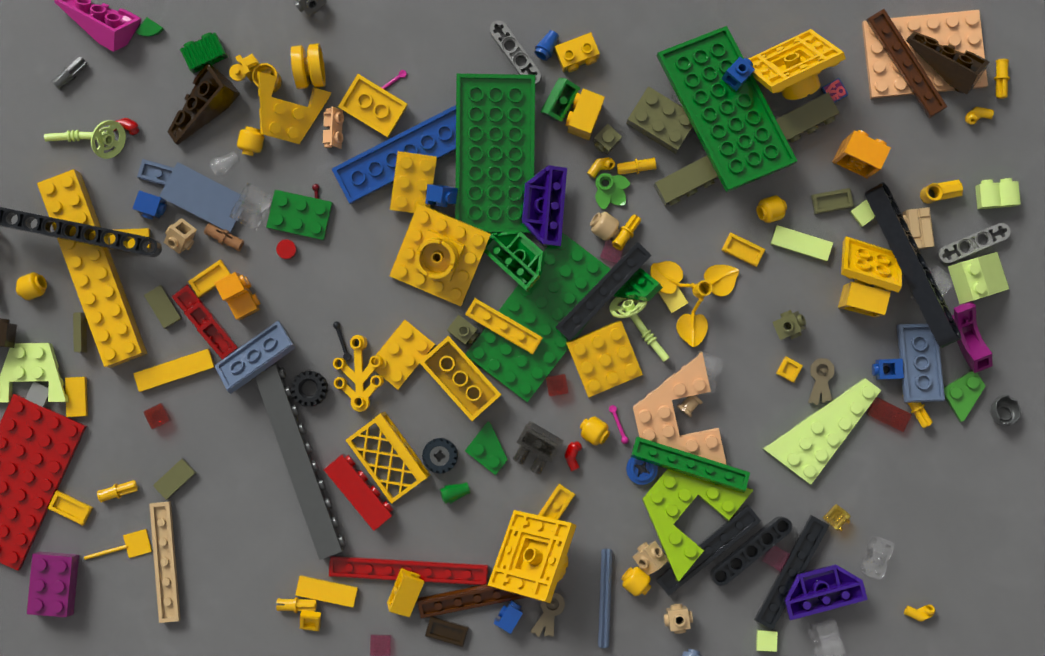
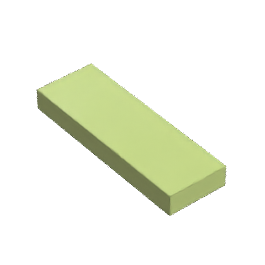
(801, 243)

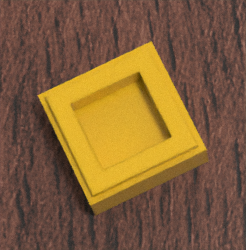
(789, 369)
(310, 620)

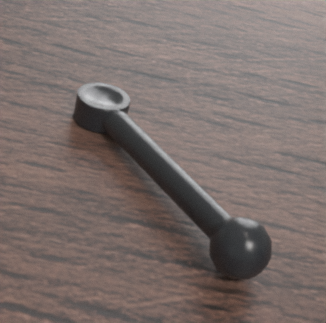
(347, 356)

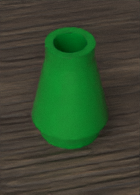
(453, 492)

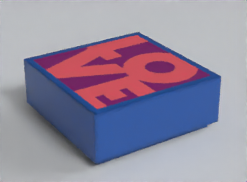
(835, 89)

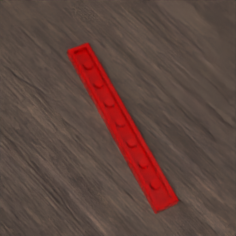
(389, 569)

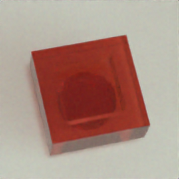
(557, 385)
(157, 416)

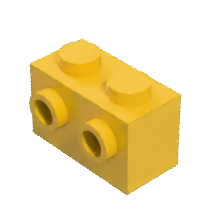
(577, 52)

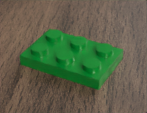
(299, 215)

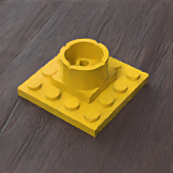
(795, 64)
(459, 251)
(532, 556)

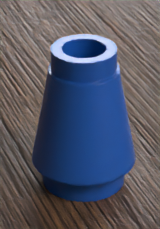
(546, 46)

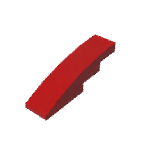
(204, 321)

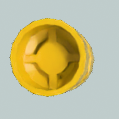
(268, 69)

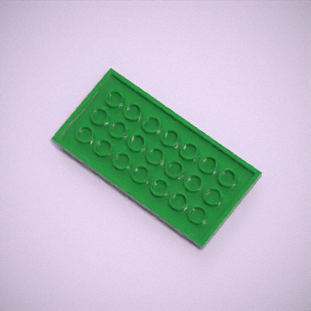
(731, 124)
(494, 149)
(565, 280)

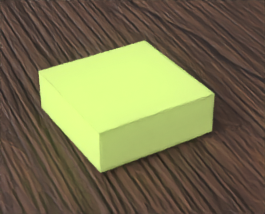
(863, 213)
(766, 640)

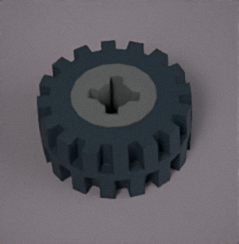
(444, 459)

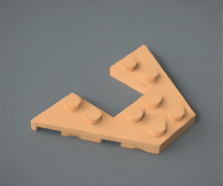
(657, 417)

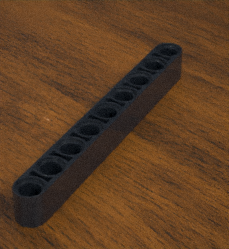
(82, 232)
(913, 265)

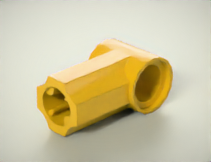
(942, 191)

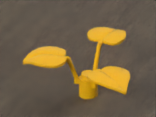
(717, 279)

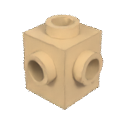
(180, 236)
(650, 557)
(675, 611)

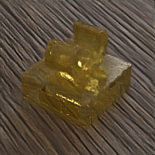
(837, 517)

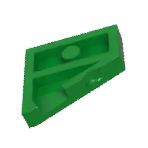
(639, 287)
(487, 449)

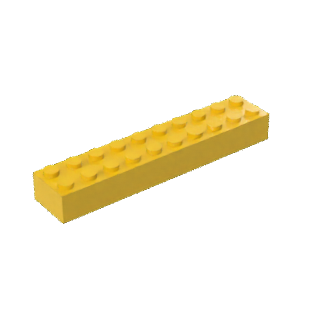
(93, 272)

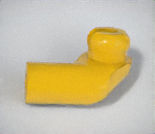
(977, 113)
(920, 614)

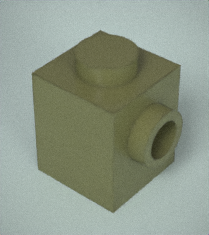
(607, 139)
(463, 330)

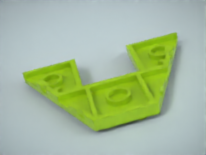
(671, 498)

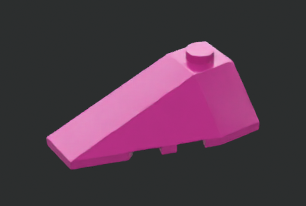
(106, 26)

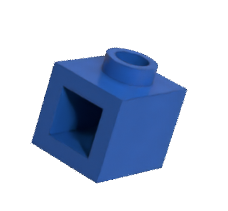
(149, 205)

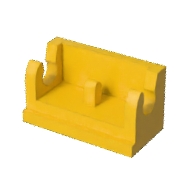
(405, 593)

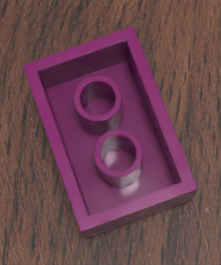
(52, 584)

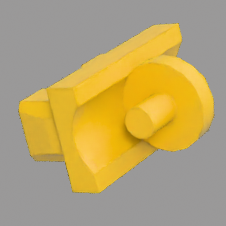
(245, 68)

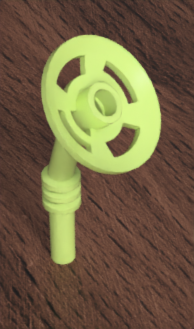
(101, 136)
(632, 310)

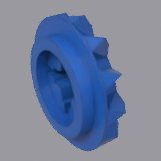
(643, 478)

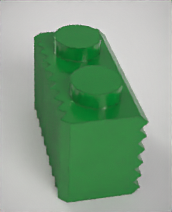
(203, 51)
(560, 99)

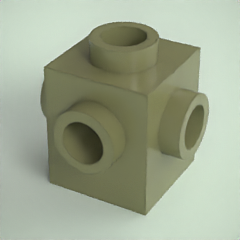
(790, 325)

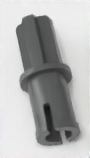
(69, 73)

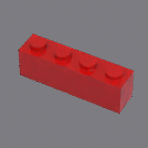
(358, 491)

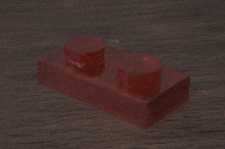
(889, 414)

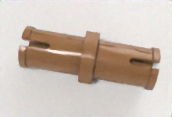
(224, 237)

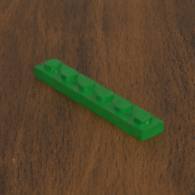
(690, 464)

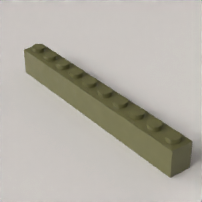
(702, 173)

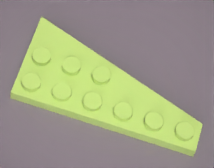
(818, 437)

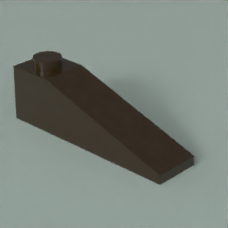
(956, 68)
(207, 100)

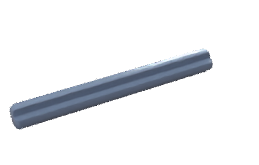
(605, 598)

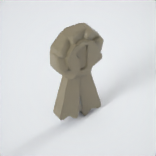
(822, 371)
(547, 619)

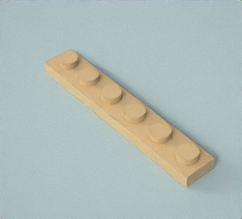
(164, 562)

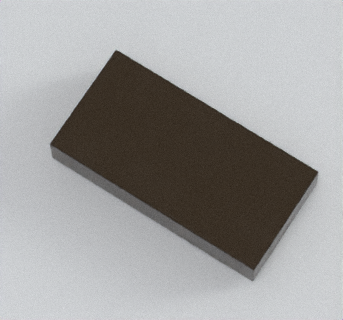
(446, 631)

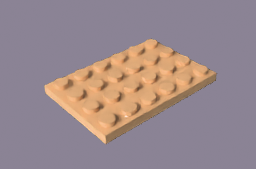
(953, 28)

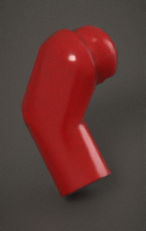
(129, 125)
(571, 453)

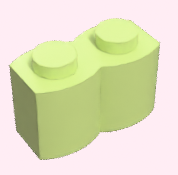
(997, 195)

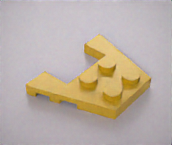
(284, 118)

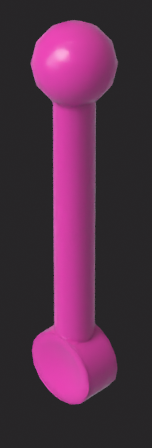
(402, 74)
(612, 409)

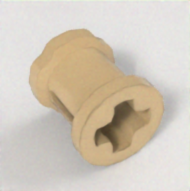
(689, 405)

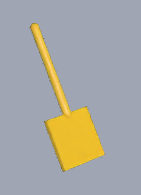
(135, 543)

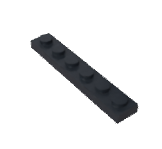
(603, 291)
(713, 547)
(795, 564)

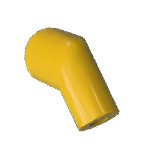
(601, 164)

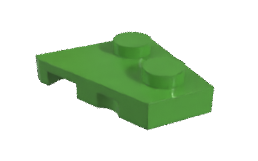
(963, 394)

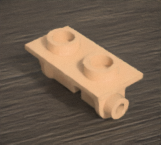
(334, 119)

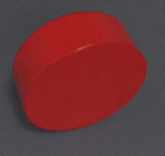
(286, 249)

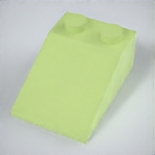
(978, 277)

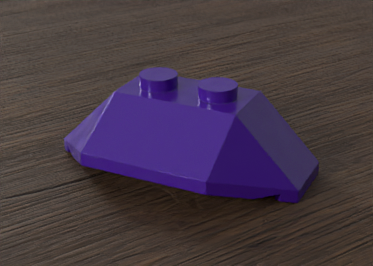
(545, 205)
(823, 591)

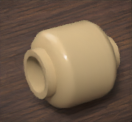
(604, 226)

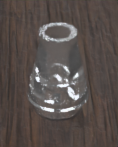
(223, 163)

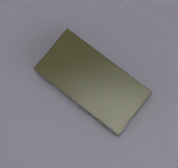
(832, 201)
(162, 306)
(80, 332)
(174, 479)

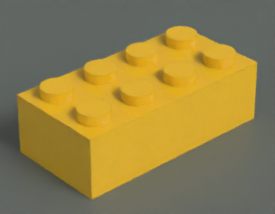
(460, 378)

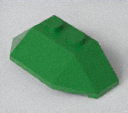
(516, 256)

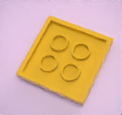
(870, 264)
(604, 358)

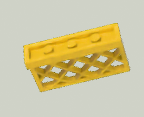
(403, 451)

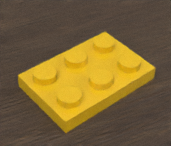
(373, 105)
(411, 180)
(402, 354)

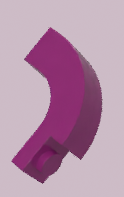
(971, 343)

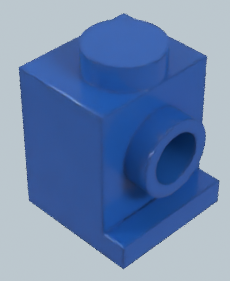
(738, 73)
(441, 195)
(895, 369)
(509, 616)

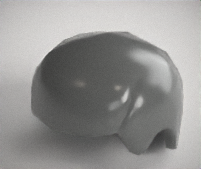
(1005, 410)

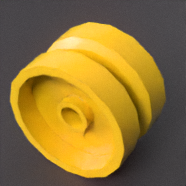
(308, 66)

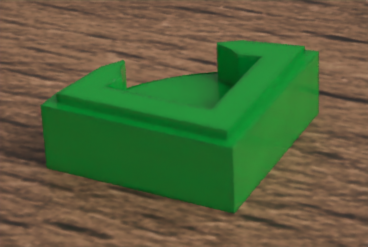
(149, 28)

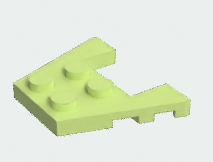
(32, 364)

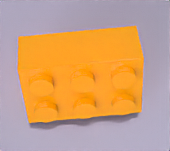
(861, 154)

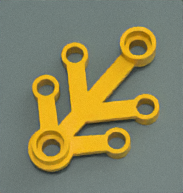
(359, 376)

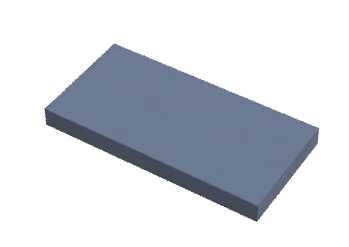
(201, 196)
(254, 357)
(920, 364)

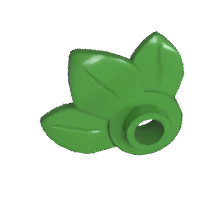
(613, 192)

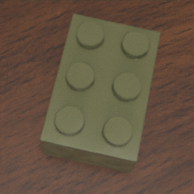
(660, 120)

